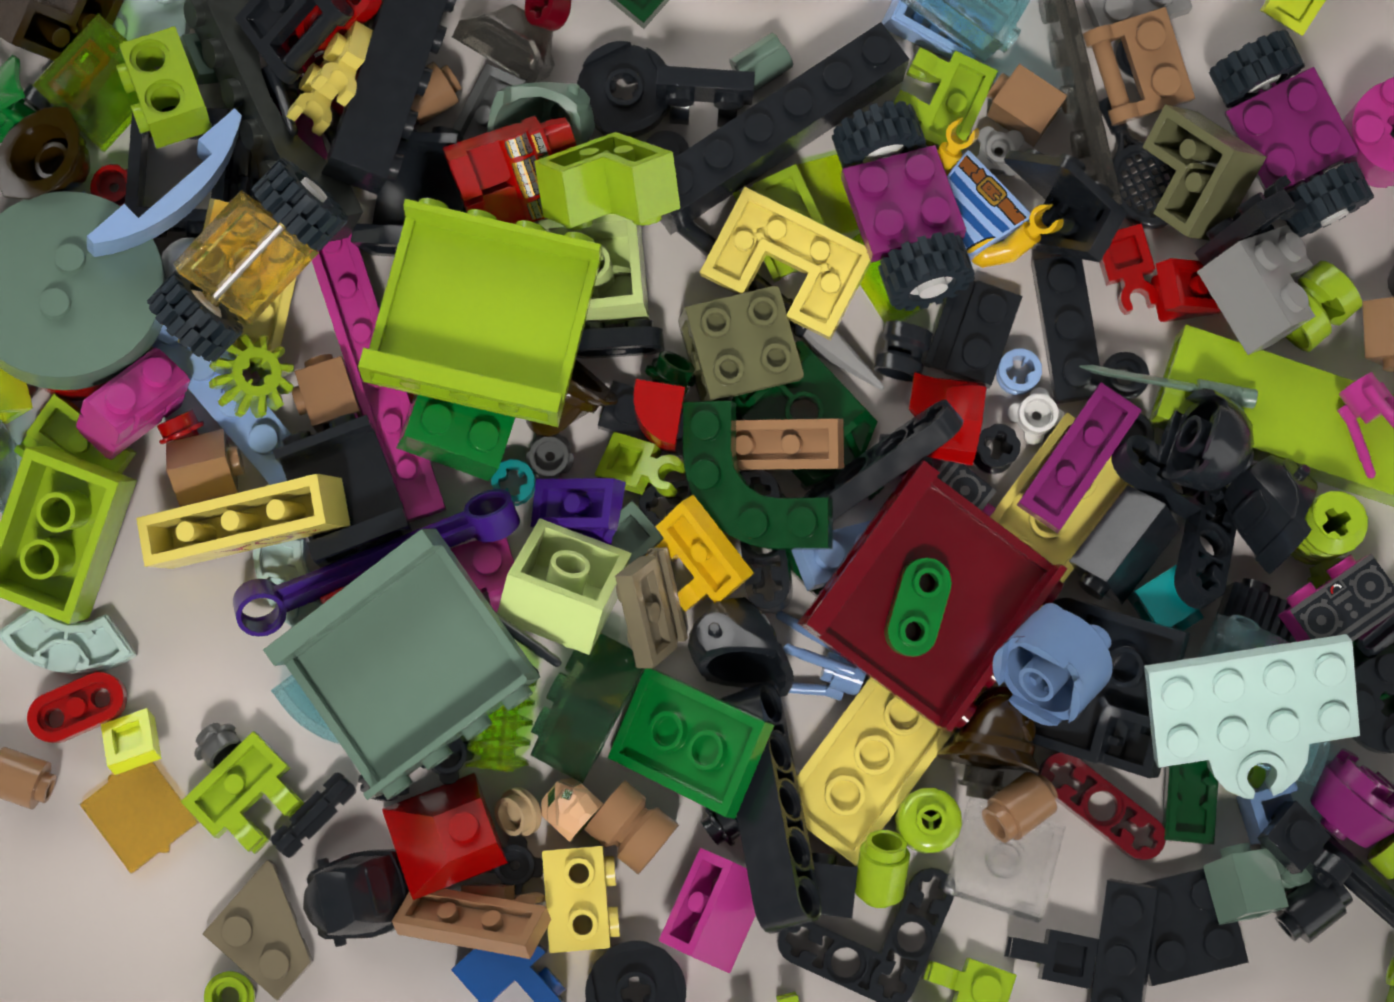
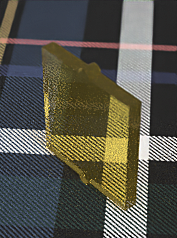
(139, 815)

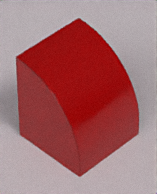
(659, 412)

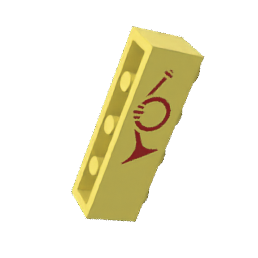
(243, 521)

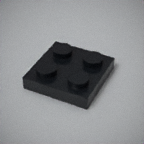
(1188, 931)

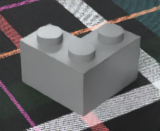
(1258, 288)

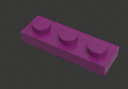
(1079, 457)

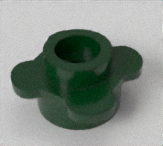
(672, 370)

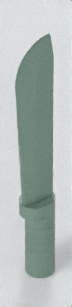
(1241, 395)

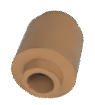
(438, 96)
(25, 778)
(1020, 807)

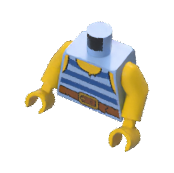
(995, 220)

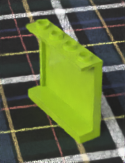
(483, 312)

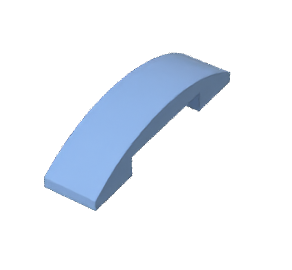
(126, 230)

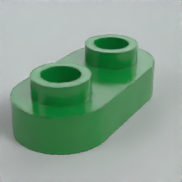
(915, 605)

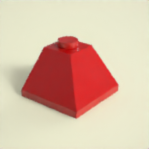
(444, 836)

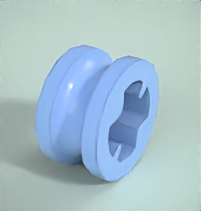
(1006, 363)

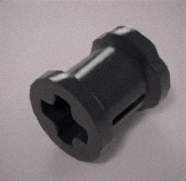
(1009, 445)

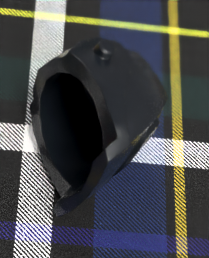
(1271, 507)
(739, 647)
(355, 895)

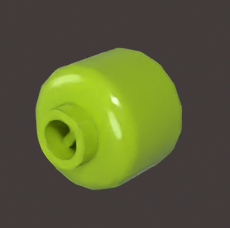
(910, 815)

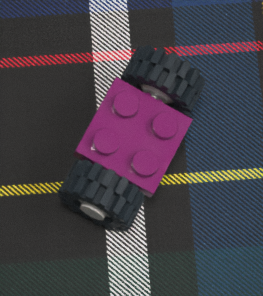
(1293, 127)
(903, 205)

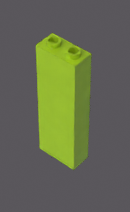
(1292, 412)

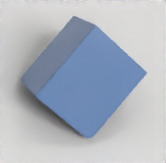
(1258, 811)

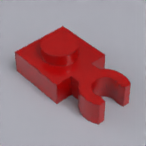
(1127, 263)

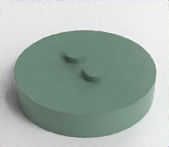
(62, 311)

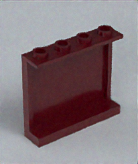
(992, 593)

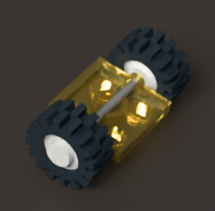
(246, 259)

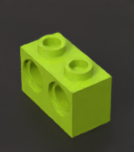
(165, 87)

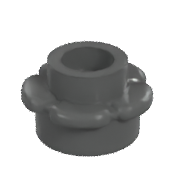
(537, 459)
(216, 743)

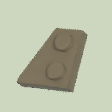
(262, 933)

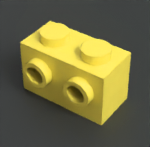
(578, 899)

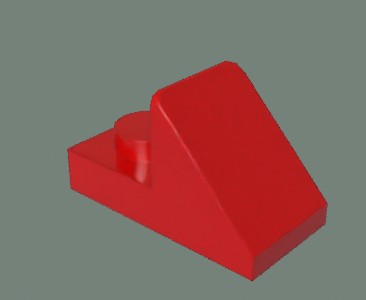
(1181, 291)

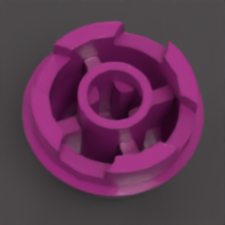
(1354, 800)

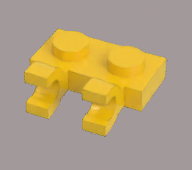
(704, 551)

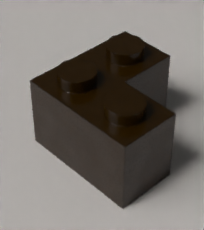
(50, 25)

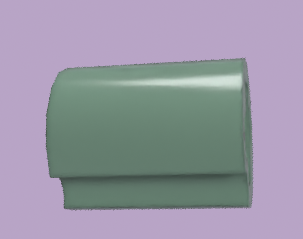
(765, 58)

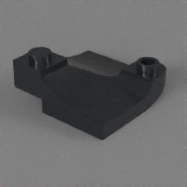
(1117, 721)

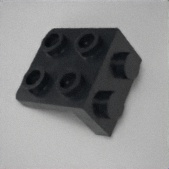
(1084, 204)

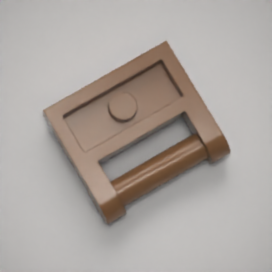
(1153, 62)

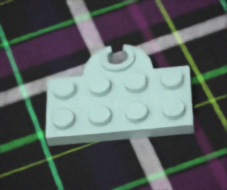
(1253, 709)

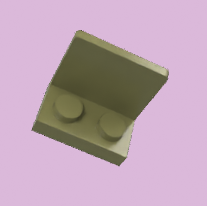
(740, 344)

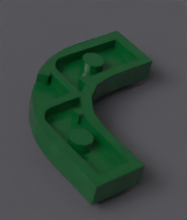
(731, 502)

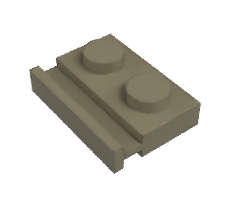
(651, 607)

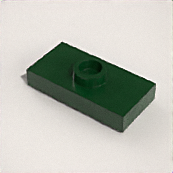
(1190, 803)

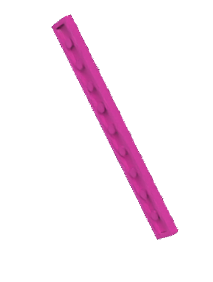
(354, 317)

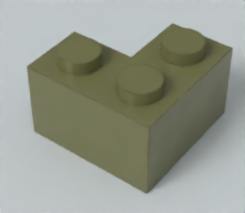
(1210, 168)

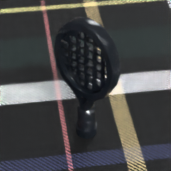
(1132, 149)

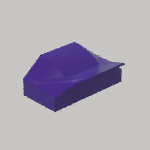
(580, 505)

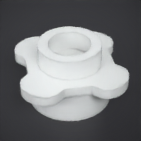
(1036, 402)

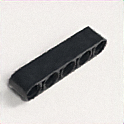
(775, 825)

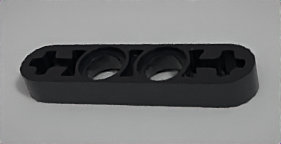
(889, 457)

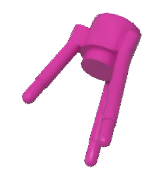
(1367, 400)

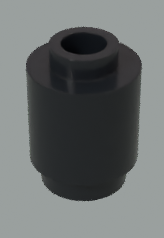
(1313, 910)

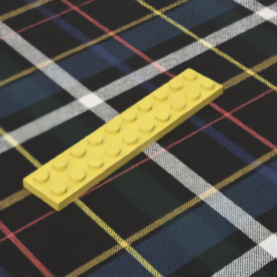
(882, 743)

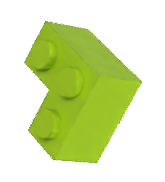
(606, 178)

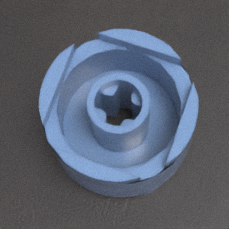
(1054, 665)

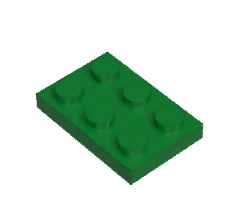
(690, 742)

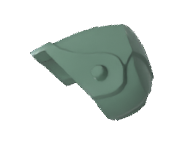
(547, 103)

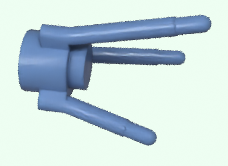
(836, 670)

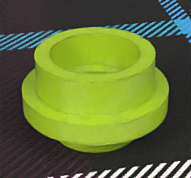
(221, 981)

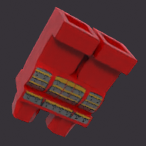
(499, 170)

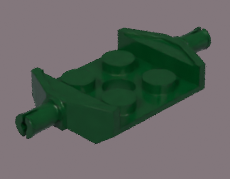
(832, 402)

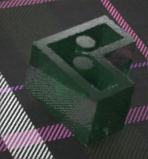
(585, 707)

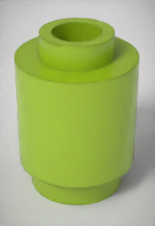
(882, 869)

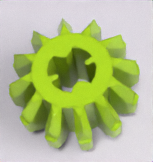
(271, 372)

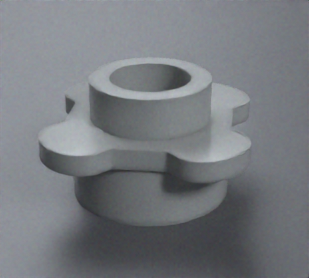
(989, 141)

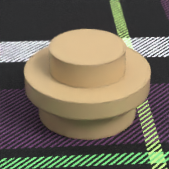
(518, 812)

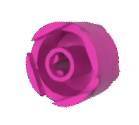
(1370, 129)

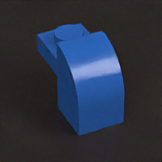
(491, 973)

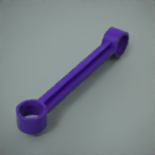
(485, 517)

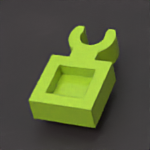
(638, 464)

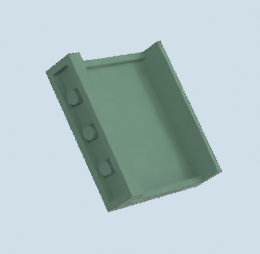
(405, 662)

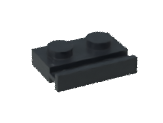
(973, 332)

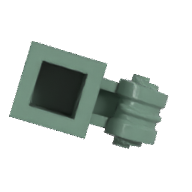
(1249, 883)

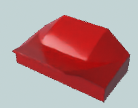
(966, 399)

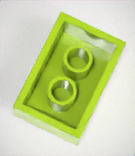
(60, 532)

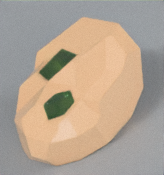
(569, 807)

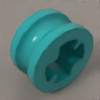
(526, 490)

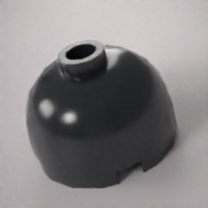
(1207, 442)

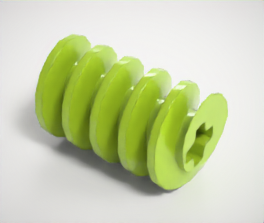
(1336, 525)

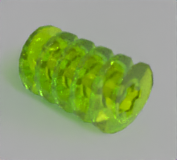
(502, 739)

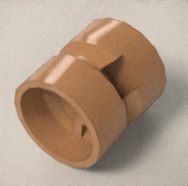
(631, 827)

